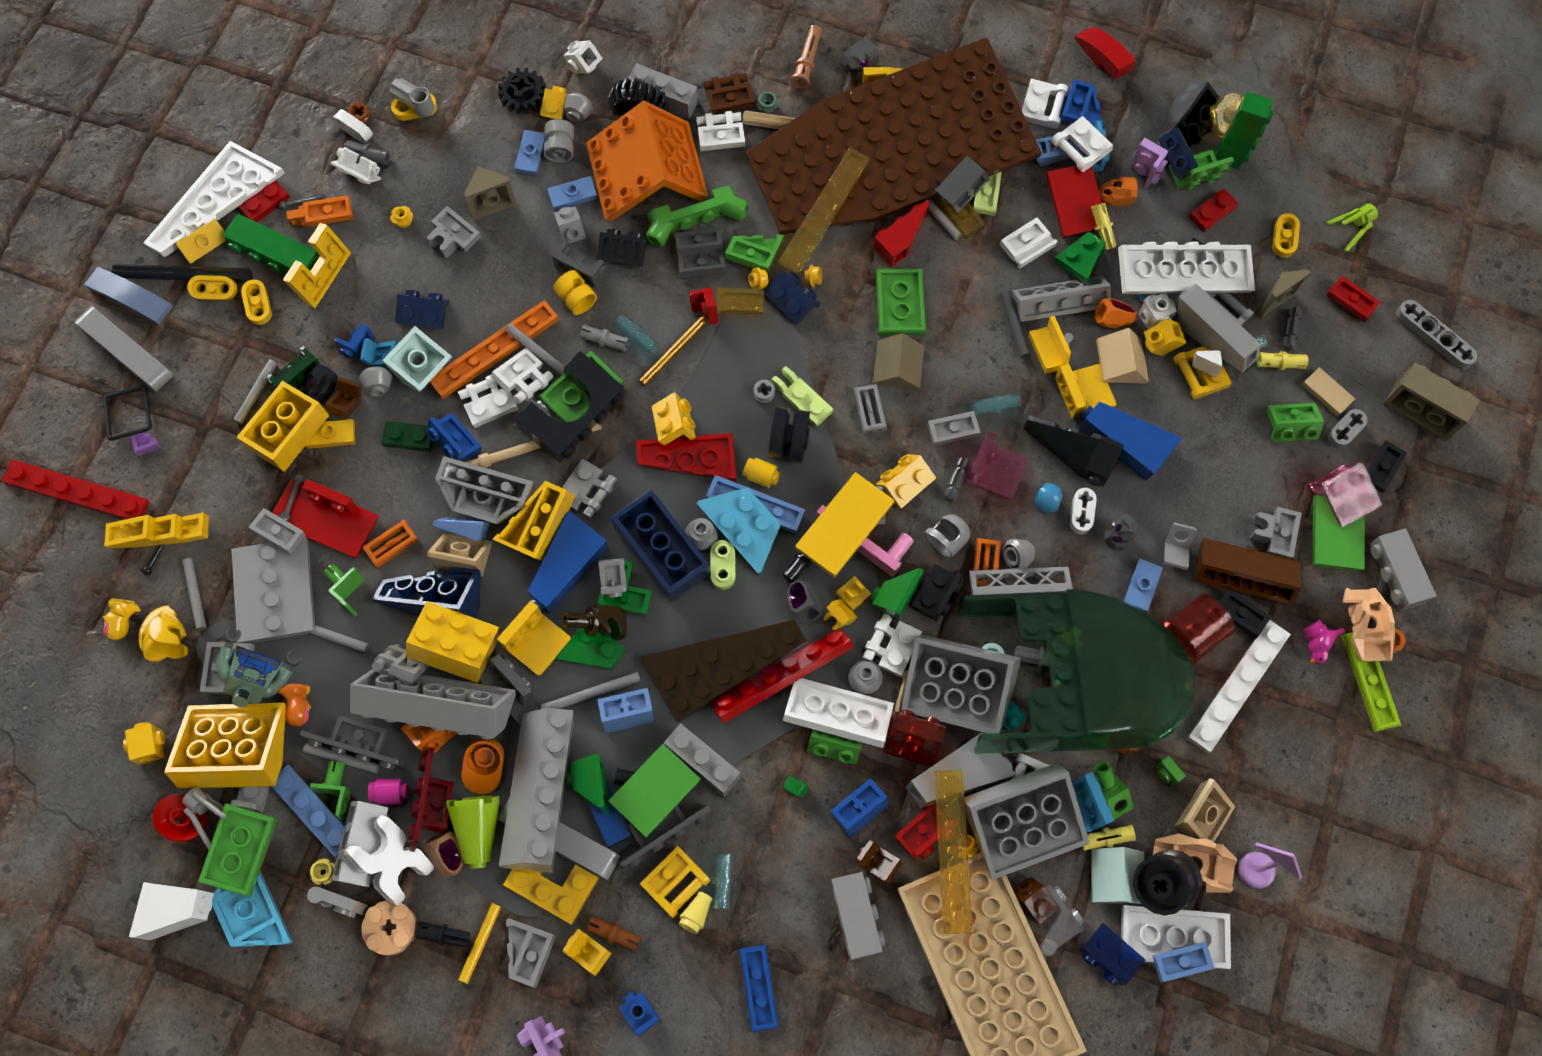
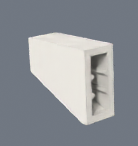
(168, 910)

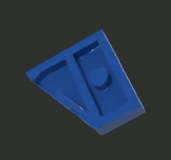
(1082, 102)

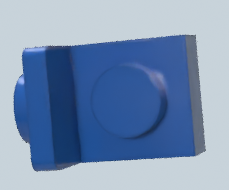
(354, 346)

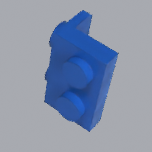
(453, 438)

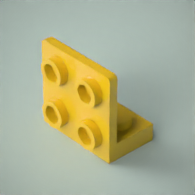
(1083, 389)
(533, 639)

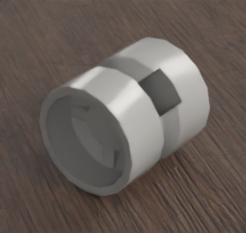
(559, 141)

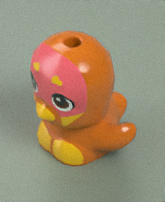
(296, 703)

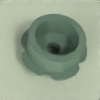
(767, 97)

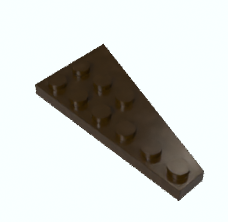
(708, 669)

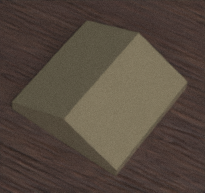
(1283, 289)

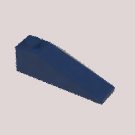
(453, 590)

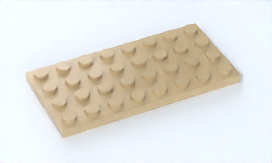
(996, 975)

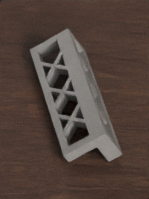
(1060, 298)
(1020, 586)

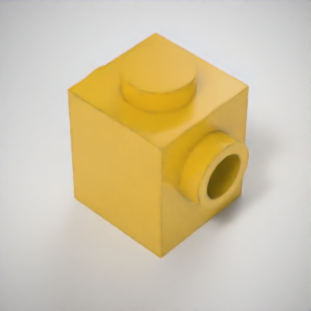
(1164, 337)
(144, 743)

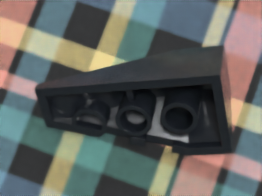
(1192, 112)
(1086, 455)

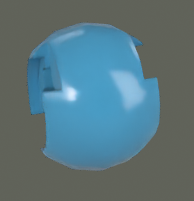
(1048, 498)

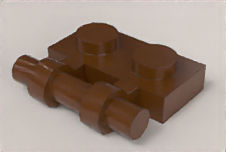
(729, 98)

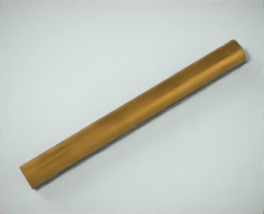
(673, 351)

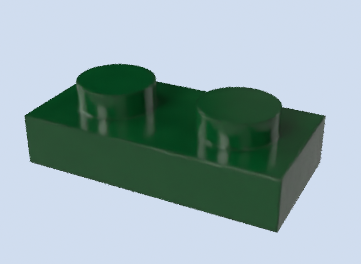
(406, 436)

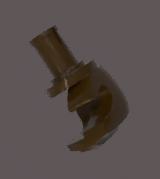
(597, 619)

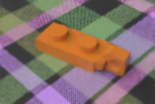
(321, 211)

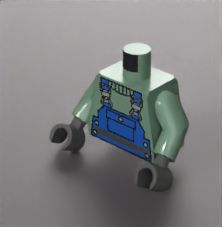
(250, 674)

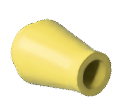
(695, 914)

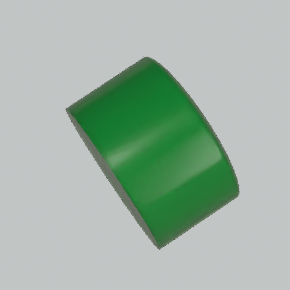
(796, 786)

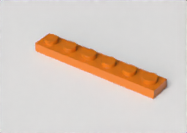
(492, 350)

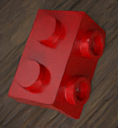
(920, 834)

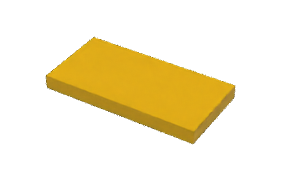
(844, 524)

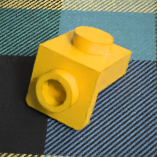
(554, 103)
(586, 952)

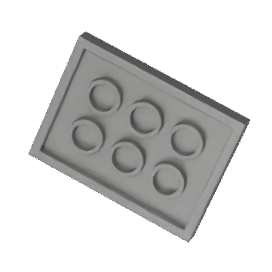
(272, 592)

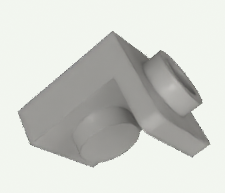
(252, 798)

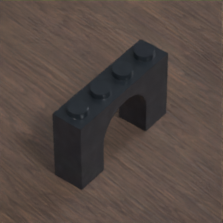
(561, 437)

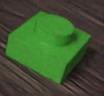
(1169, 771)

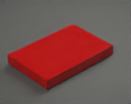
(1072, 198)

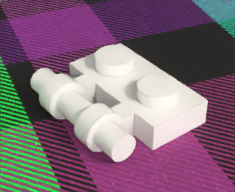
(720, 136)
(517, 370)
(487, 407)
(899, 649)

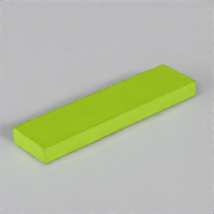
(1373, 689)

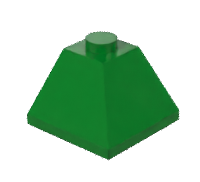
(896, 593)
(589, 781)

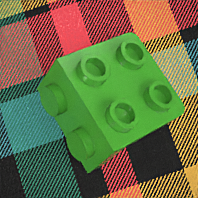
(1208, 170)

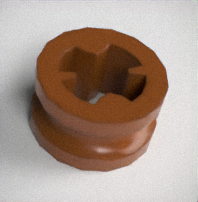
(361, 107)

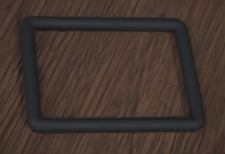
(107, 414)

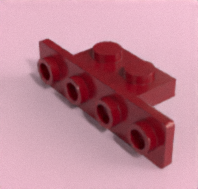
(431, 808)

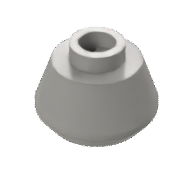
(577, 107)
(376, 380)
(702, 533)
(1018, 553)
(865, 677)

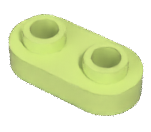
(722, 563)

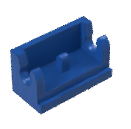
(860, 808)

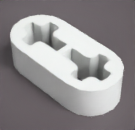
(352, 126)
(1088, 511)

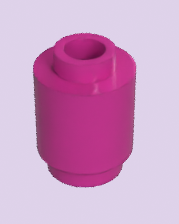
(388, 791)

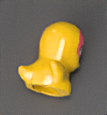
(117, 620)

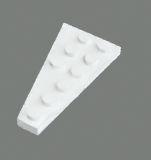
(220, 189)

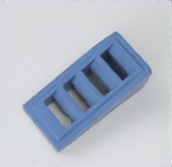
(1052, 157)
(469, 528)

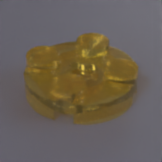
(1221, 111)

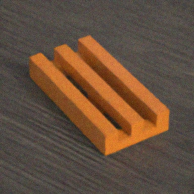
(988, 543)
(394, 551)

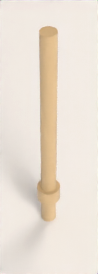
(485, 459)

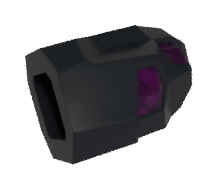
(320, 383)

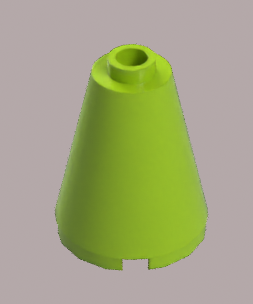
(474, 827)

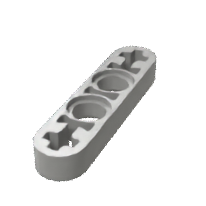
(1433, 337)

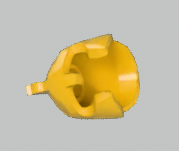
(162, 635)

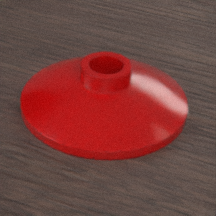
(172, 809)

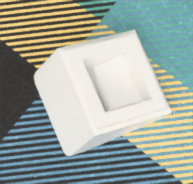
(1208, 362)

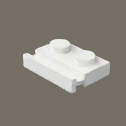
(1028, 243)

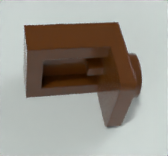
(345, 399)
(878, 862)
(1036, 900)

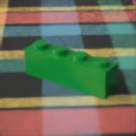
(1245, 129)
(267, 245)

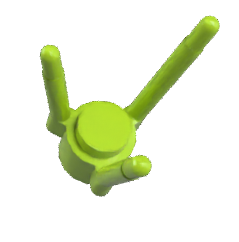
(1361, 217)

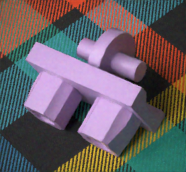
(543, 1037)

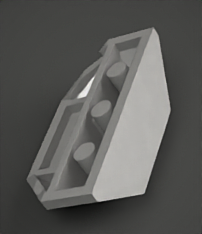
(481, 491)

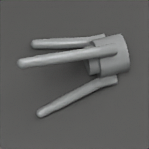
(199, 802)

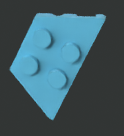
(744, 524)
(251, 919)

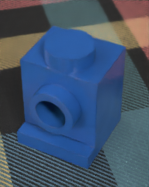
(648, 1017)

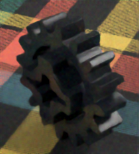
(520, 92)

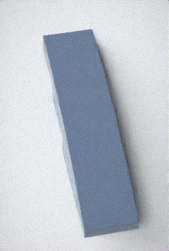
(128, 295)

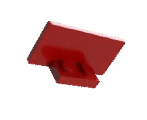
(328, 517)

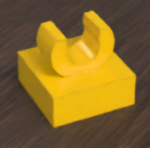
(853, 593)
(841, 612)

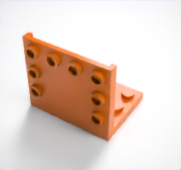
(641, 156)

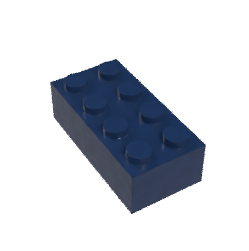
(661, 545)

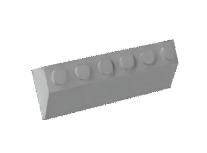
(433, 703)
(537, 790)

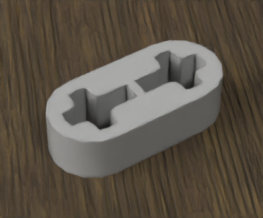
(1351, 432)

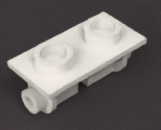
(364, 171)

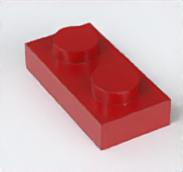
(264, 202)
(1213, 210)
(1353, 298)

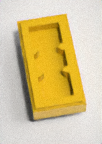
(201, 241)
(333, 434)

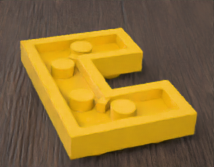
(313, 284)
(560, 901)

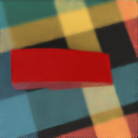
(1106, 52)

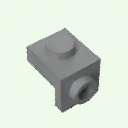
(569, 224)
(613, 577)

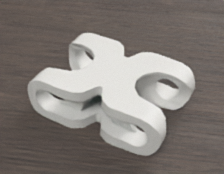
(388, 860)

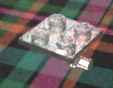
(1065, 926)

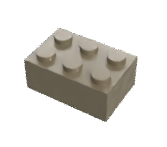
(1431, 401)

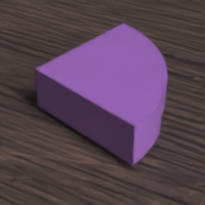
(144, 443)

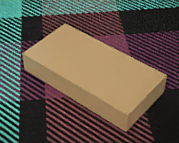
(1328, 392)

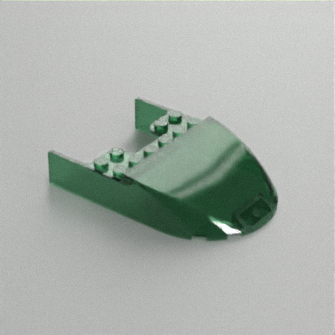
(1111, 669)

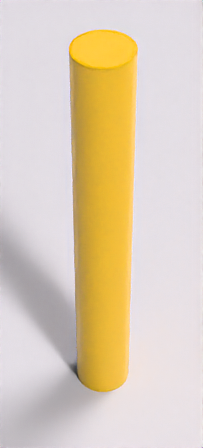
(479, 943)

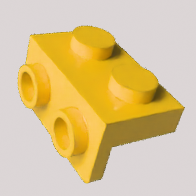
(673, 419)
(906, 479)

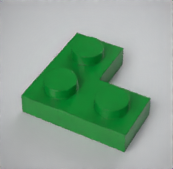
(632, 601)

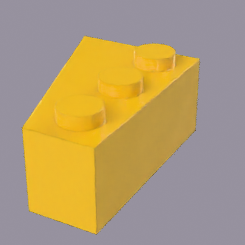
(538, 521)

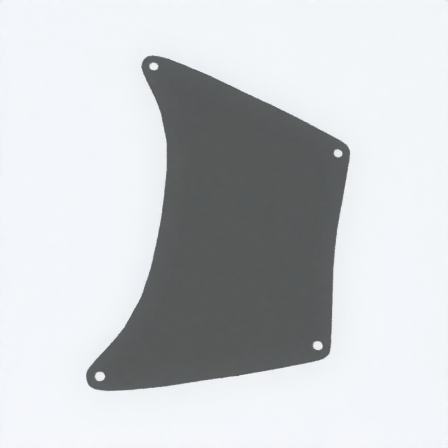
(720, 402)

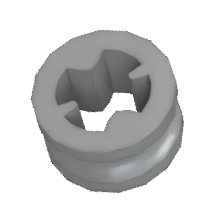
(768, 385)

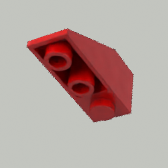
(897, 240)

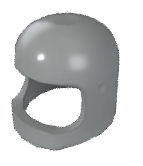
(948, 535)

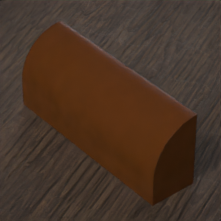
(1248, 571)

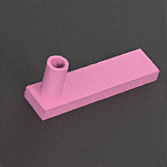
(888, 560)

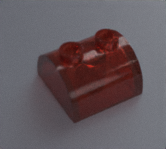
(1201, 626)
(914, 738)

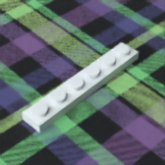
(1238, 687)

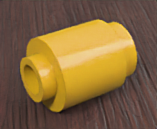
(761, 472)

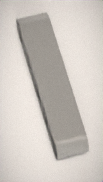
(123, 349)
(580, 849)

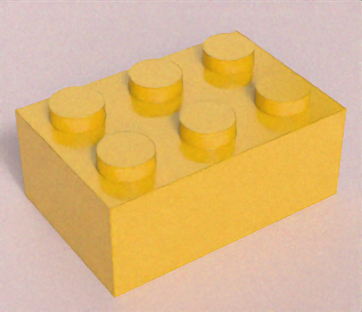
(283, 426)
(452, 642)

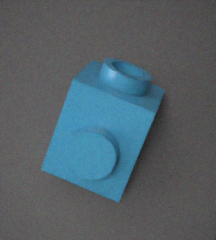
(374, 353)

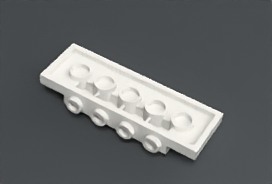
(1178, 267)

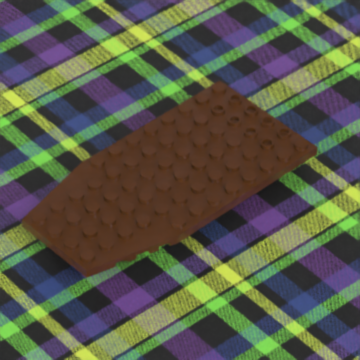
(910, 127)

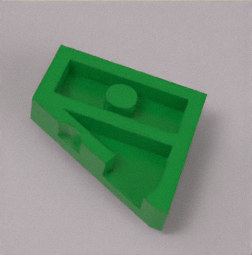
(1082, 256)
(592, 650)

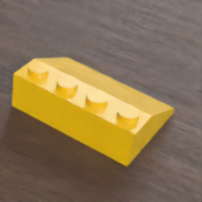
(228, 746)

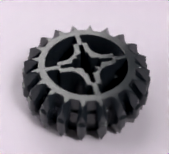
(630, 93)

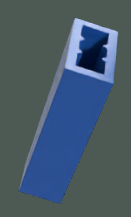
(1144, 443)
(566, 562)

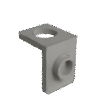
(1177, 551)

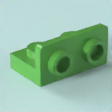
(1295, 422)
(834, 747)

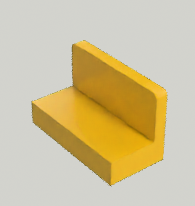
(1050, 346)

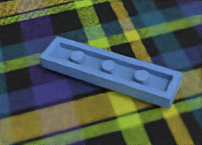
(786, 513)
(310, 809)

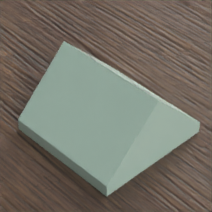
(416, 359)
(1113, 875)

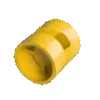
(575, 293)

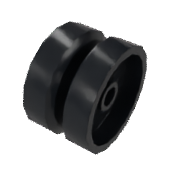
(787, 434)
(1167, 882)

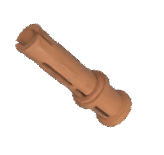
(802, 72)

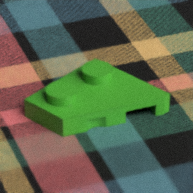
(754, 251)

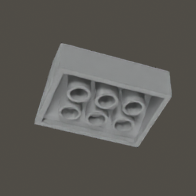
(960, 684)
(1026, 820)

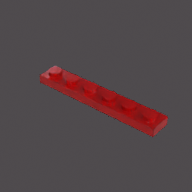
(74, 490)
(781, 675)

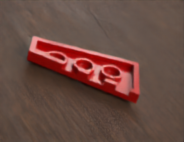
(701, 456)

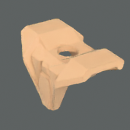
(1374, 643)
(1216, 860)

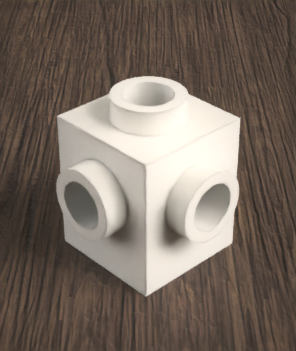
(582, 57)
(1157, 309)

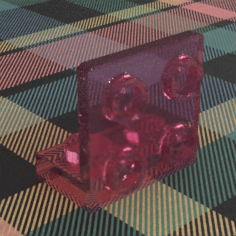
(997, 468)
(1348, 492)

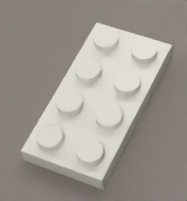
(838, 712)
(1157, 933)

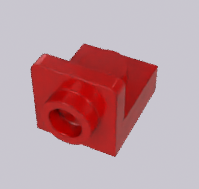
(704, 301)

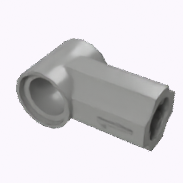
(412, 96)

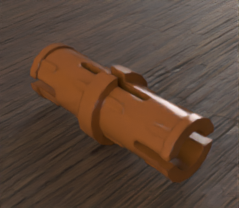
(614, 933)

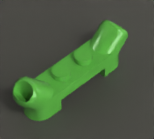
(722, 204)

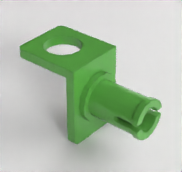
(343, 584)
(333, 787)
(1113, 789)

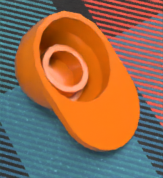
(482, 766)

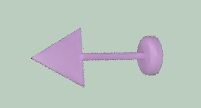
(1259, 870)

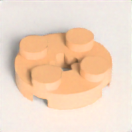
(400, 938)

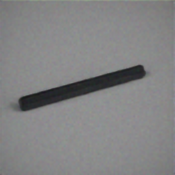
(179, 272)

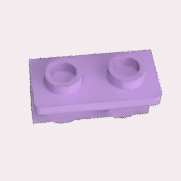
(1150, 161)

